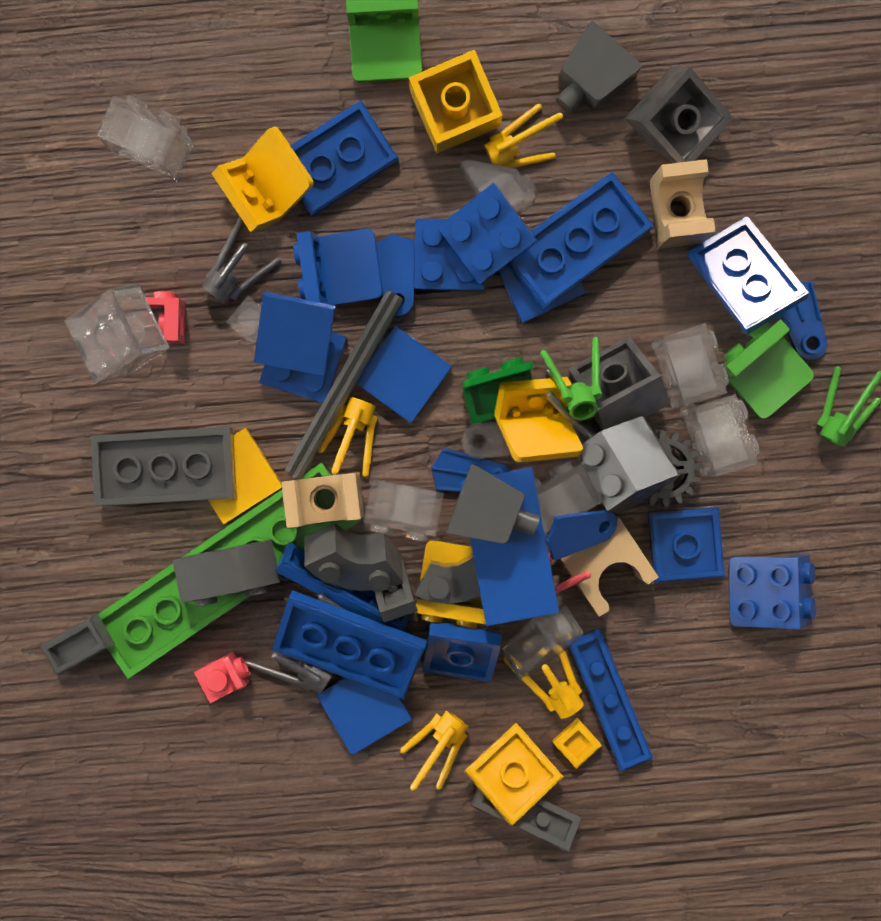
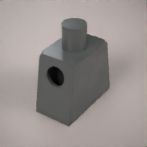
(595, 70)
(490, 509)

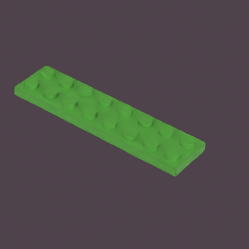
(152, 615)

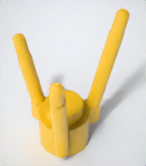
(503, 149)
(356, 416)
(563, 697)
(448, 731)

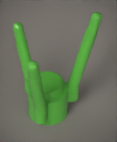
(578, 396)
(842, 428)

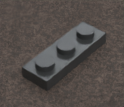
(541, 821)

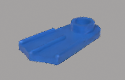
(397, 269)
(805, 322)
(454, 466)
(579, 531)

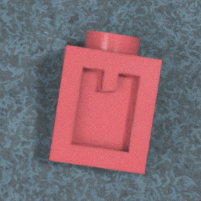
(173, 320)
(223, 676)

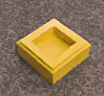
(576, 743)

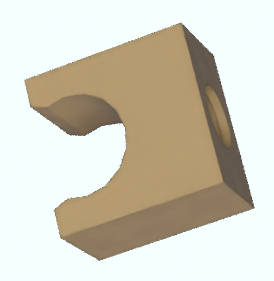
(682, 184)
(301, 502)
(617, 549)

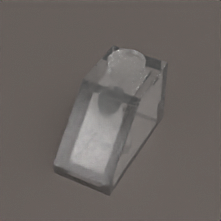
(516, 188)
(541, 641)

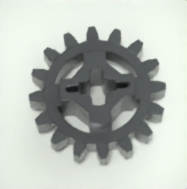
(683, 467)

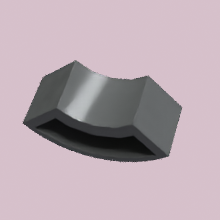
(353, 559)
(226, 572)
(449, 582)

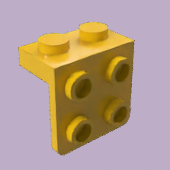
(264, 181)
(531, 422)
(466, 613)

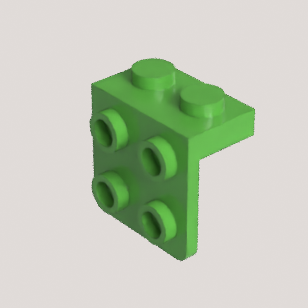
(384, 39)
(766, 369)

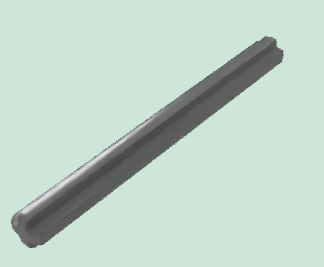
(343, 385)

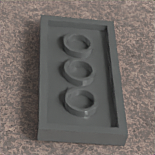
(163, 466)

